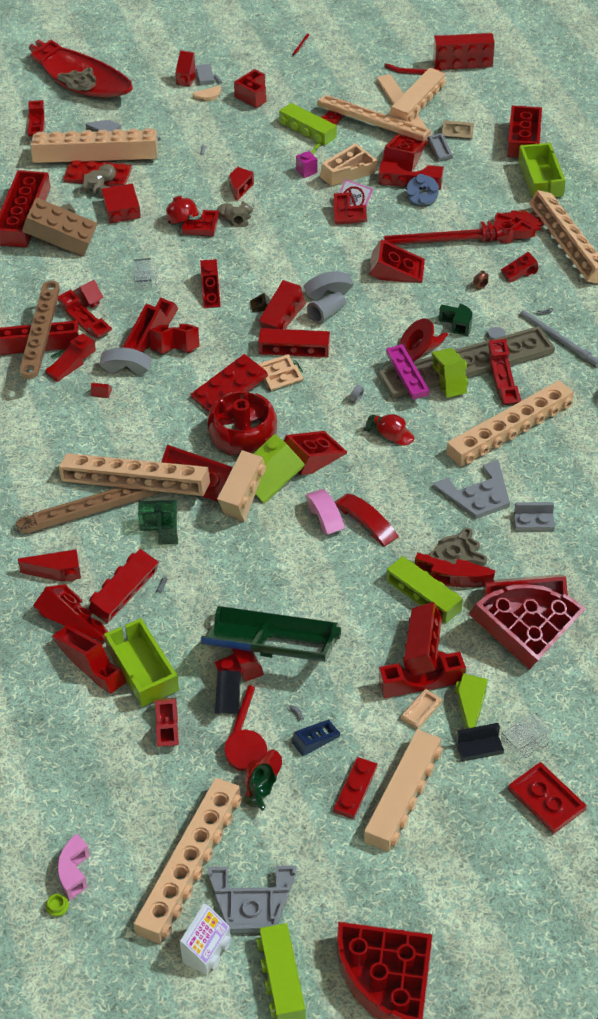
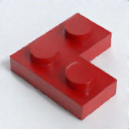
(345, 213)
(205, 226)

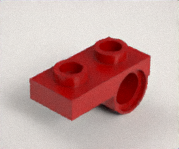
(523, 265)

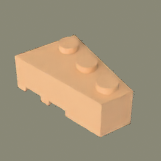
(348, 164)
(241, 486)

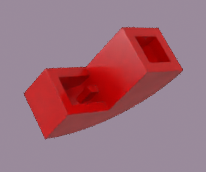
(166, 722)

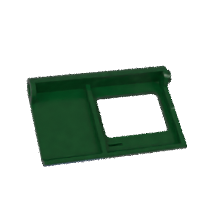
(251, 629)

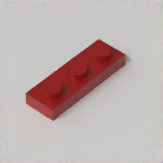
(355, 788)

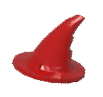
(419, 338)

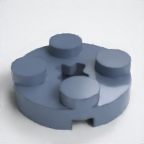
(427, 183)

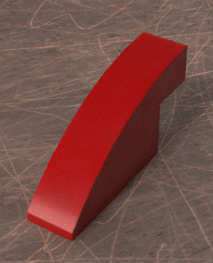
(149, 318)
(89, 658)

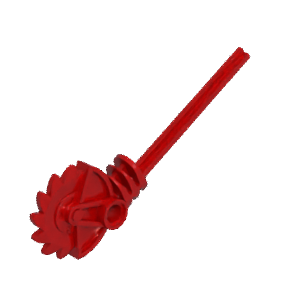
(504, 229)

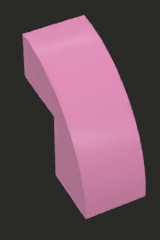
(326, 509)
(71, 878)

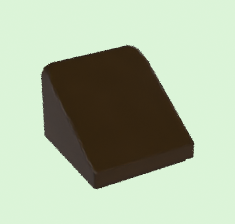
(260, 303)

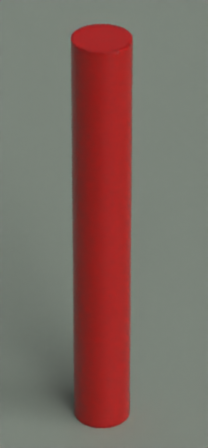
(243, 709)

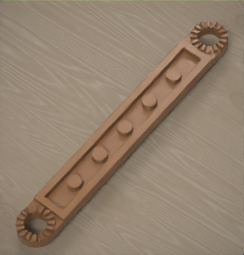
(40, 330)
(81, 508)

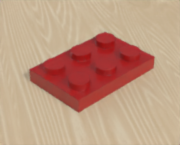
(547, 797)

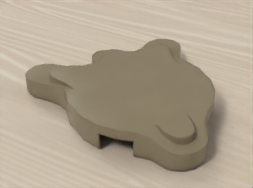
(79, 80)
(459, 547)

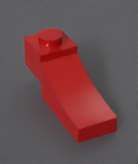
(72, 358)

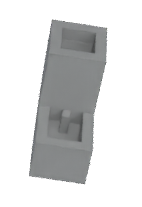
(332, 281)
(118, 358)

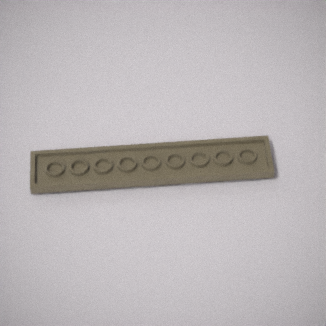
(521, 345)

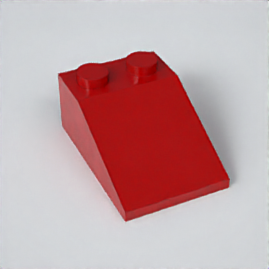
(404, 151)
(395, 264)
(314, 450)

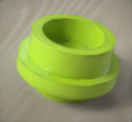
(57, 905)

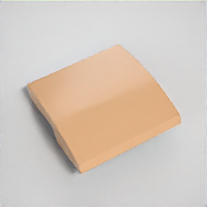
(281, 372)

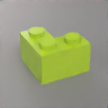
(451, 372)

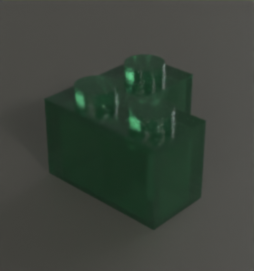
(160, 516)

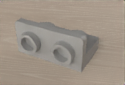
(534, 516)

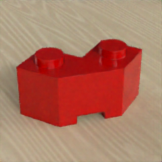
(182, 338)

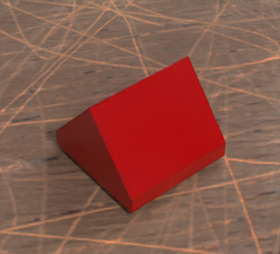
(100, 390)

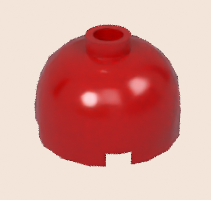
(181, 209)

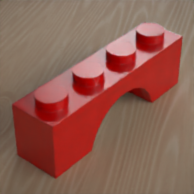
(393, 175)
(398, 681)

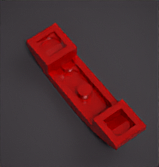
(36, 117)
(86, 320)
(502, 372)
(368, 517)

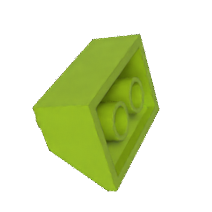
(280, 467)

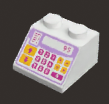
(205, 941)

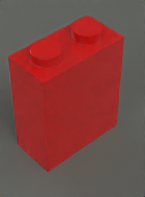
(121, 203)

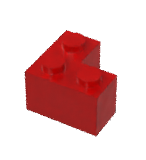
(251, 88)

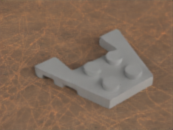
(479, 498)
(251, 908)

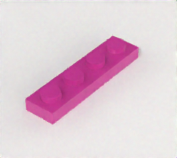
(407, 372)

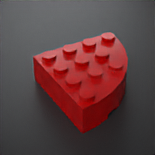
(526, 619)
(385, 969)

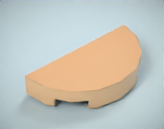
(208, 94)

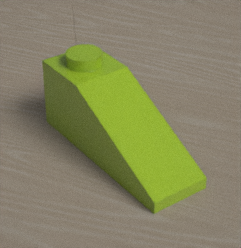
(471, 695)

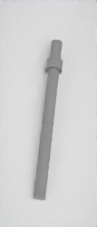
(583, 354)

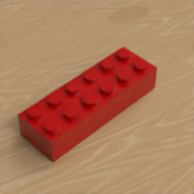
(18, 202)

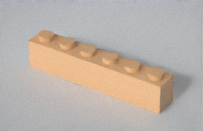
(418, 95)
(402, 791)

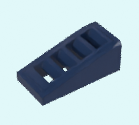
(306, 745)

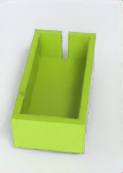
(541, 169)
(142, 662)

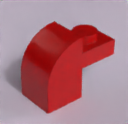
(242, 661)

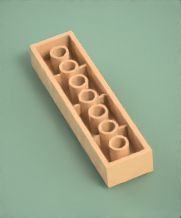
(94, 145)

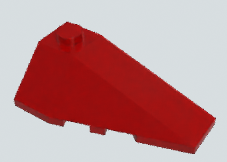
(64, 607)

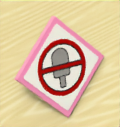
(359, 193)

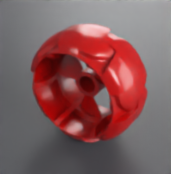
(243, 408)

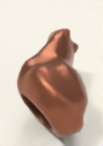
(480, 280)

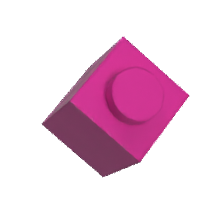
(306, 164)

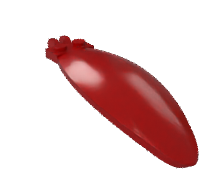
(63, 60)

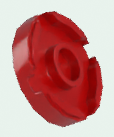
(243, 748)

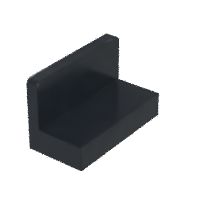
(228, 691)
(479, 742)

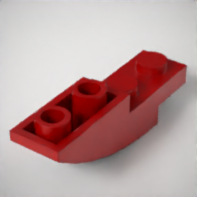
(454, 575)

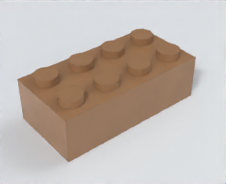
(59, 227)

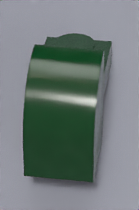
(459, 317)

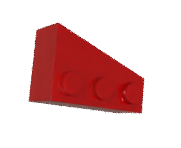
(283, 306)

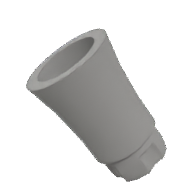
(325, 307)

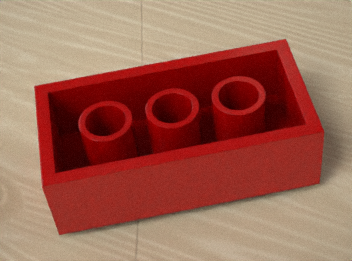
(463, 51)
(524, 128)

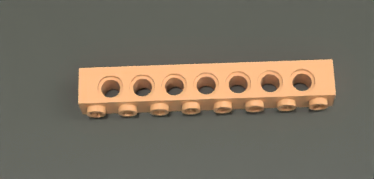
(567, 234)
(509, 423)
(134, 474)
(157, 928)

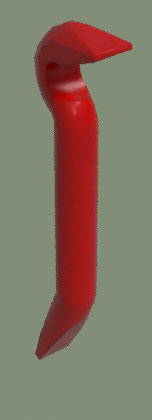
(407, 70)

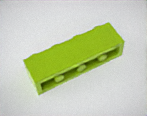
(308, 124)
(423, 588)
(282, 972)

